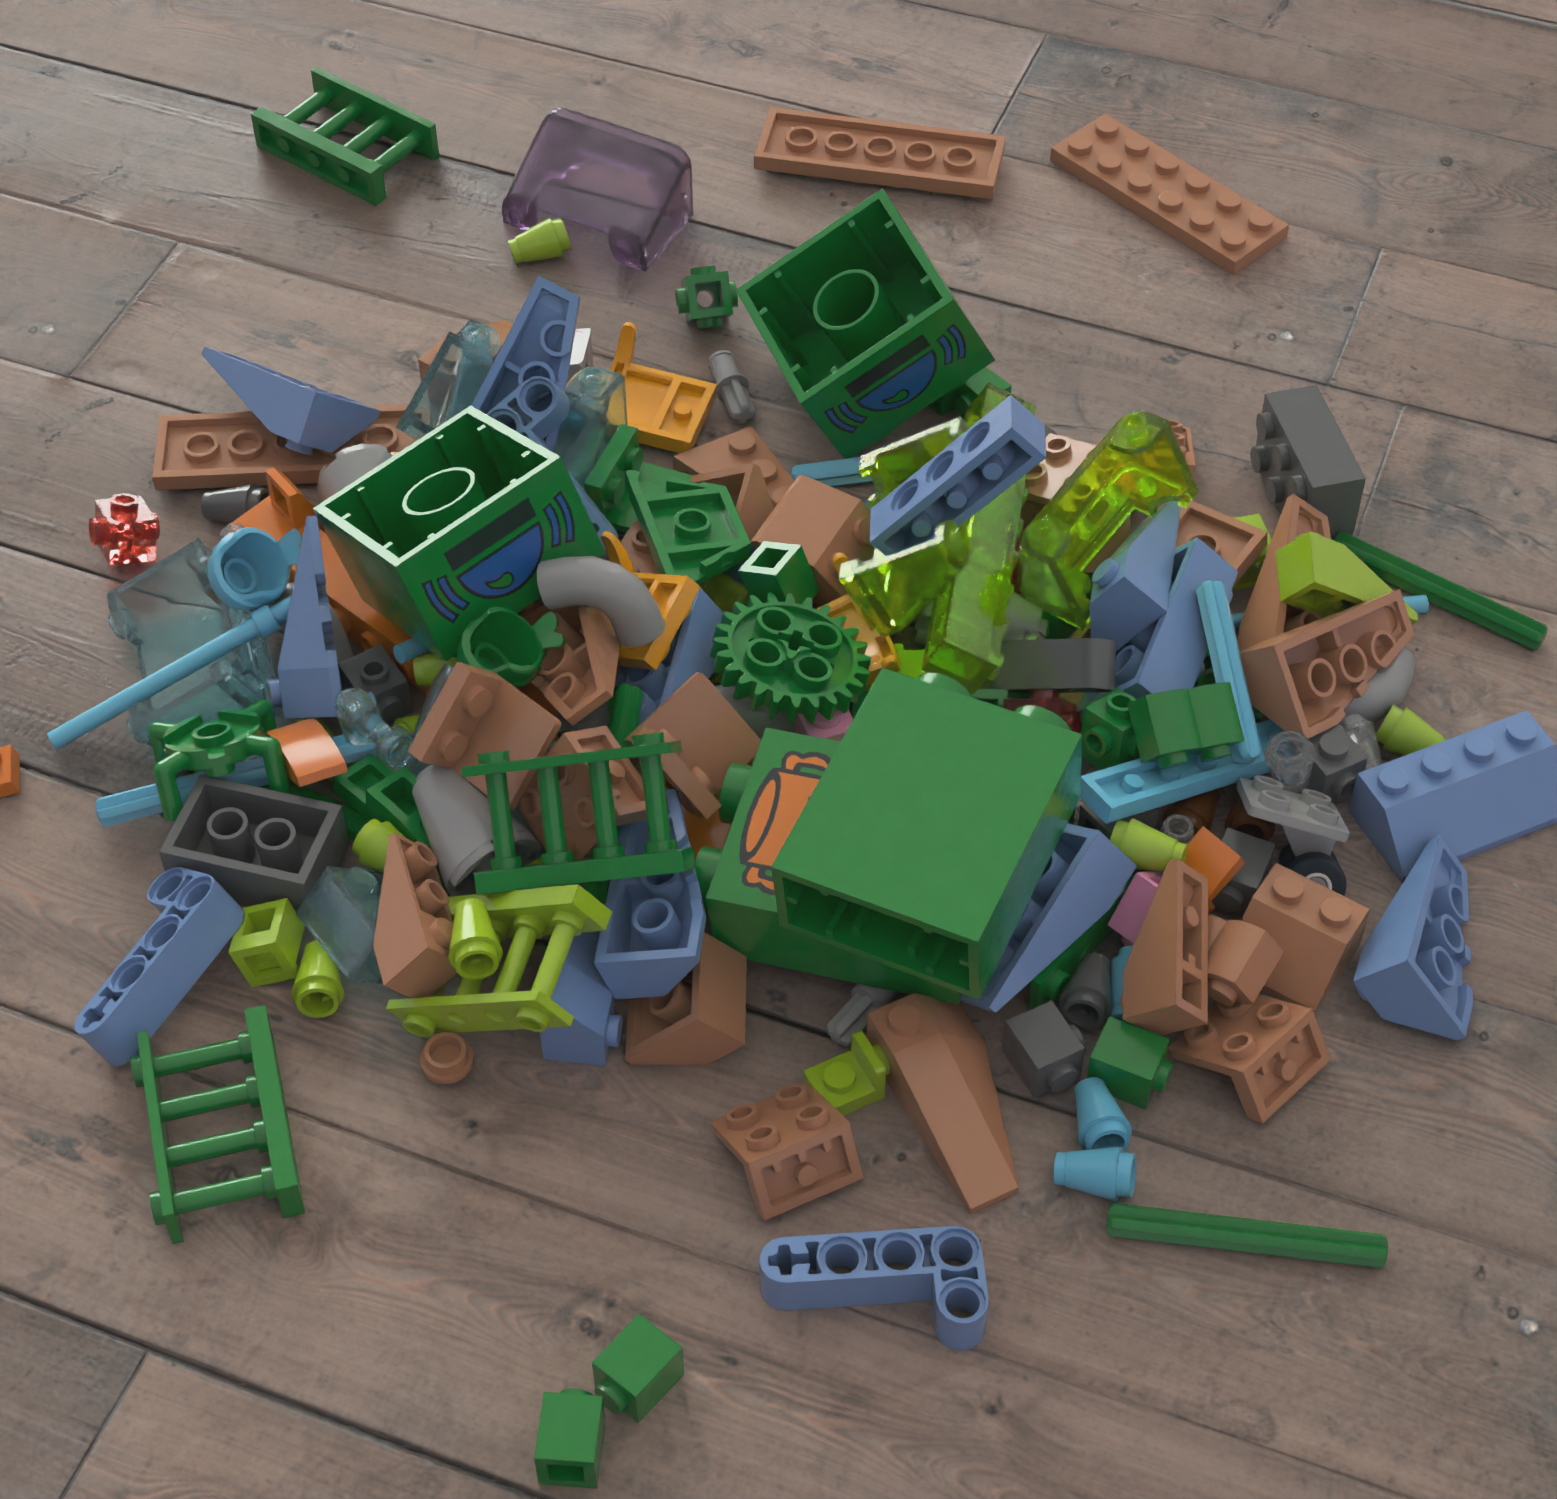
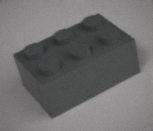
(1307, 456)
(256, 840)

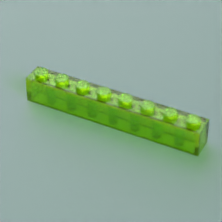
(971, 609)

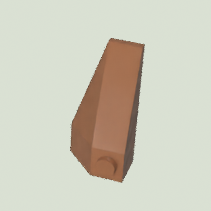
(1265, 613)
(1319, 668)
(584, 669)
(948, 1093)

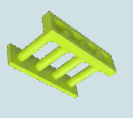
(524, 917)

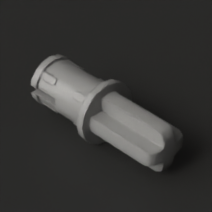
(731, 386)
(854, 1013)

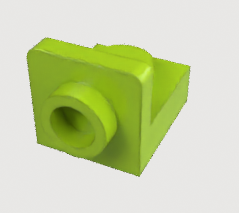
(852, 1077)

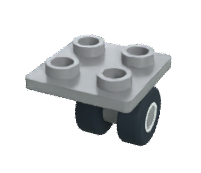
(1309, 824)

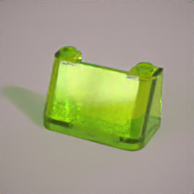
(1127, 470)
(901, 585)

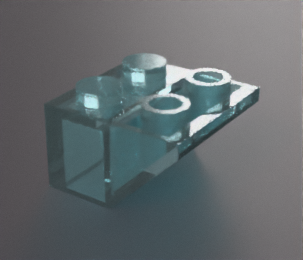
(343, 919)

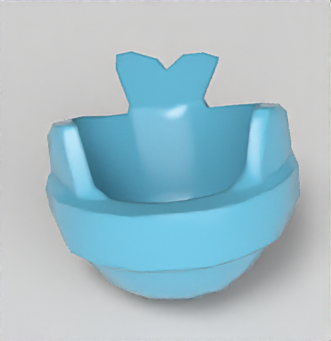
(252, 567)

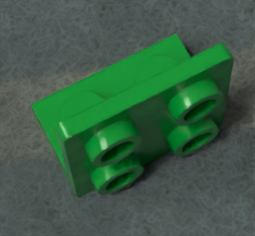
(607, 479)

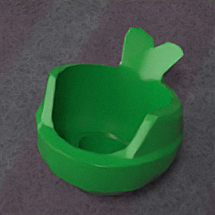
(508, 644)

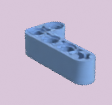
(520, 408)
(163, 965)
(875, 1282)

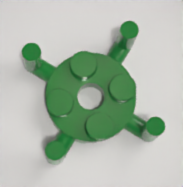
(215, 748)

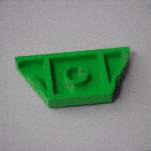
(689, 526)

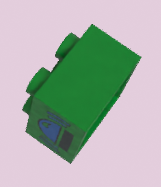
(864, 326)
(457, 527)

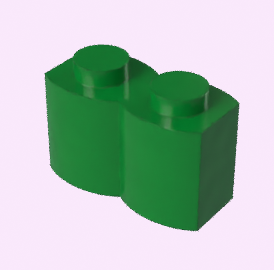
(1186, 723)

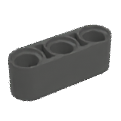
(1057, 665)

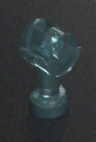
(364, 724)

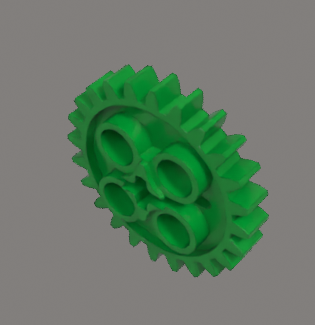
(790, 657)

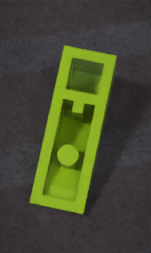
(1326, 577)

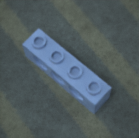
(960, 478)

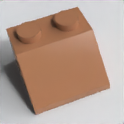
(824, 525)
(1314, 930)
(697, 1018)

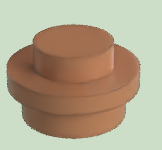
(446, 1058)

